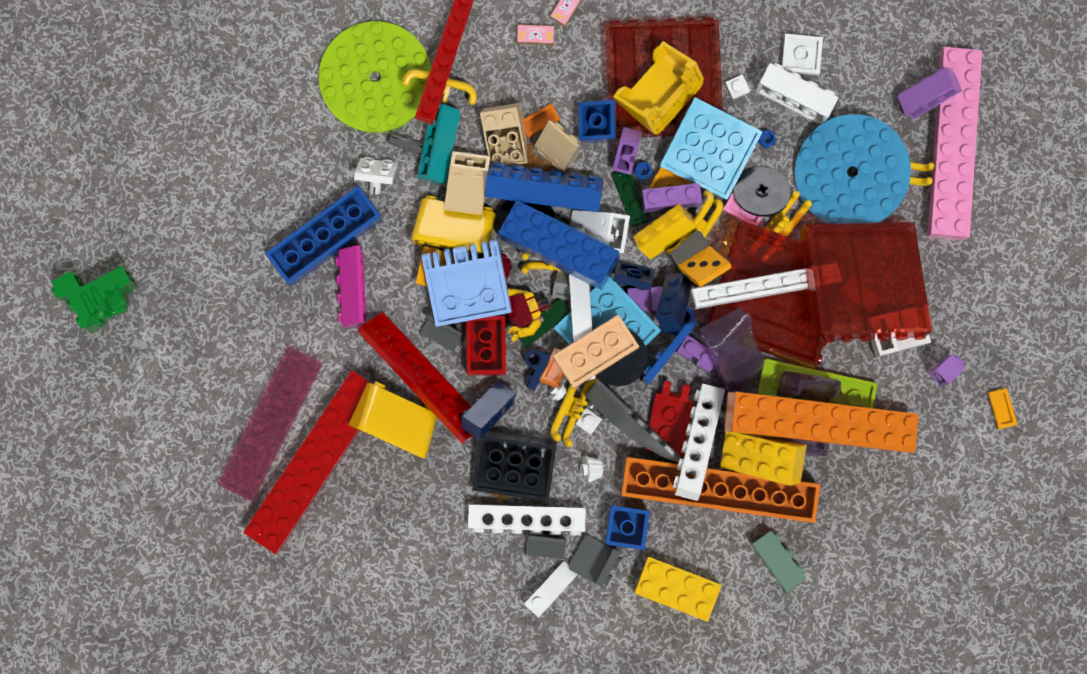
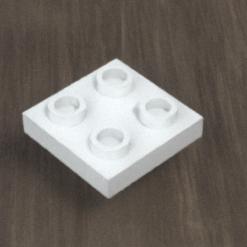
(376, 172)

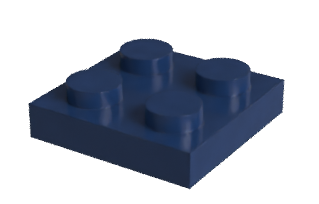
(634, 275)

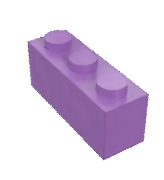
(929, 92)
(668, 197)

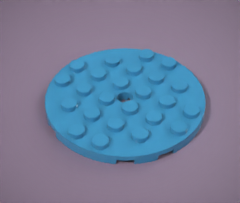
(857, 143)

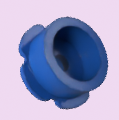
(767, 134)
(643, 165)

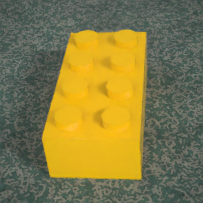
(764, 457)
(677, 589)

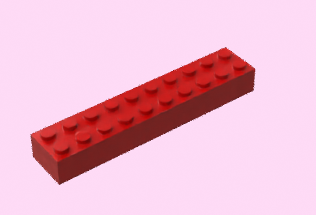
(308, 469)

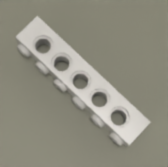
(713, 398)
(476, 514)

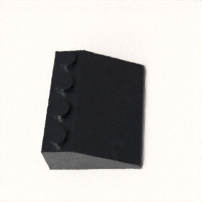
(514, 465)

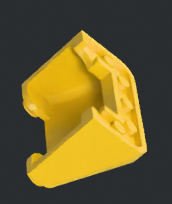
(661, 89)
(452, 228)
(394, 420)

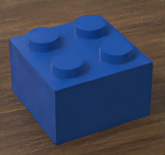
(627, 527)

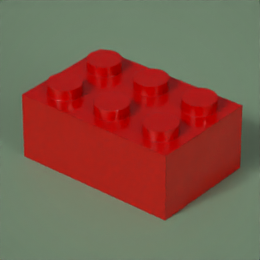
(486, 346)

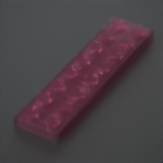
(270, 424)

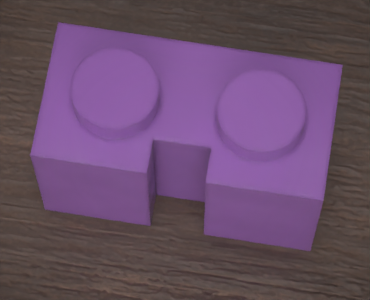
(627, 150)
(646, 299)
(693, 349)
(947, 370)

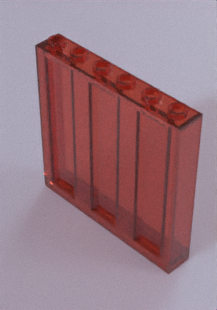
(631, 56)
(865, 281)
(780, 321)

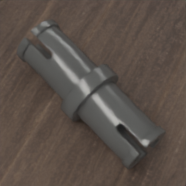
(406, 143)

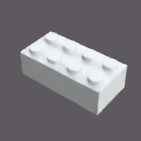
(797, 93)

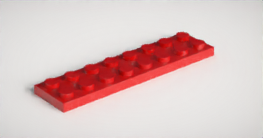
(417, 373)

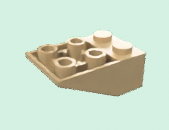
(505, 134)
(557, 146)
(467, 183)

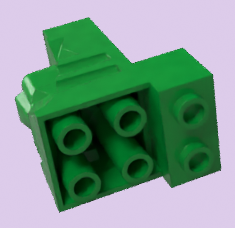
(96, 300)

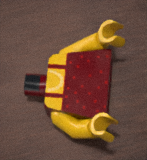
(525, 313)

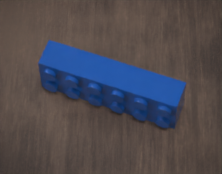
(544, 187)
(324, 236)
(559, 245)

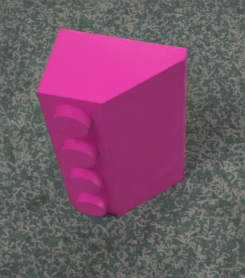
(352, 287)

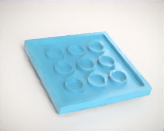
(710, 148)
(609, 303)

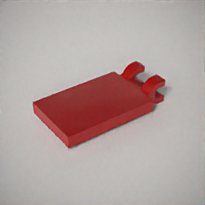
(671, 416)

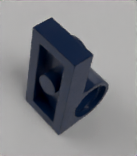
(533, 379)

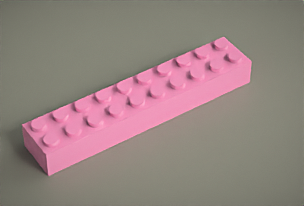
(955, 148)

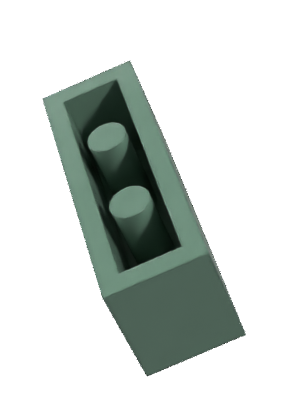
(778, 560)

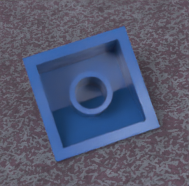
(597, 121)

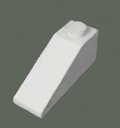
(550, 589)

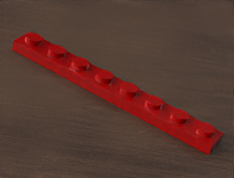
(443, 61)

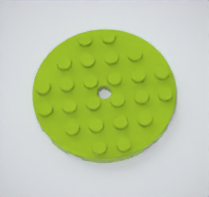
(347, 73)

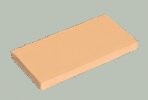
(596, 351)

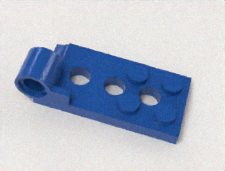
(662, 357)

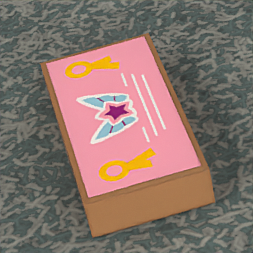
(564, 11)
(535, 34)

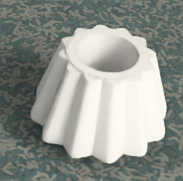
(591, 469)

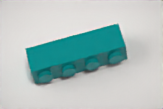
(439, 146)

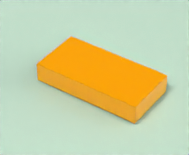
(1002, 408)

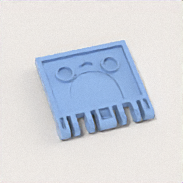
(468, 287)

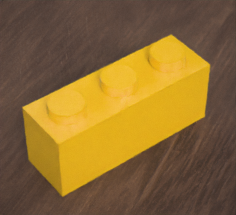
(664, 231)

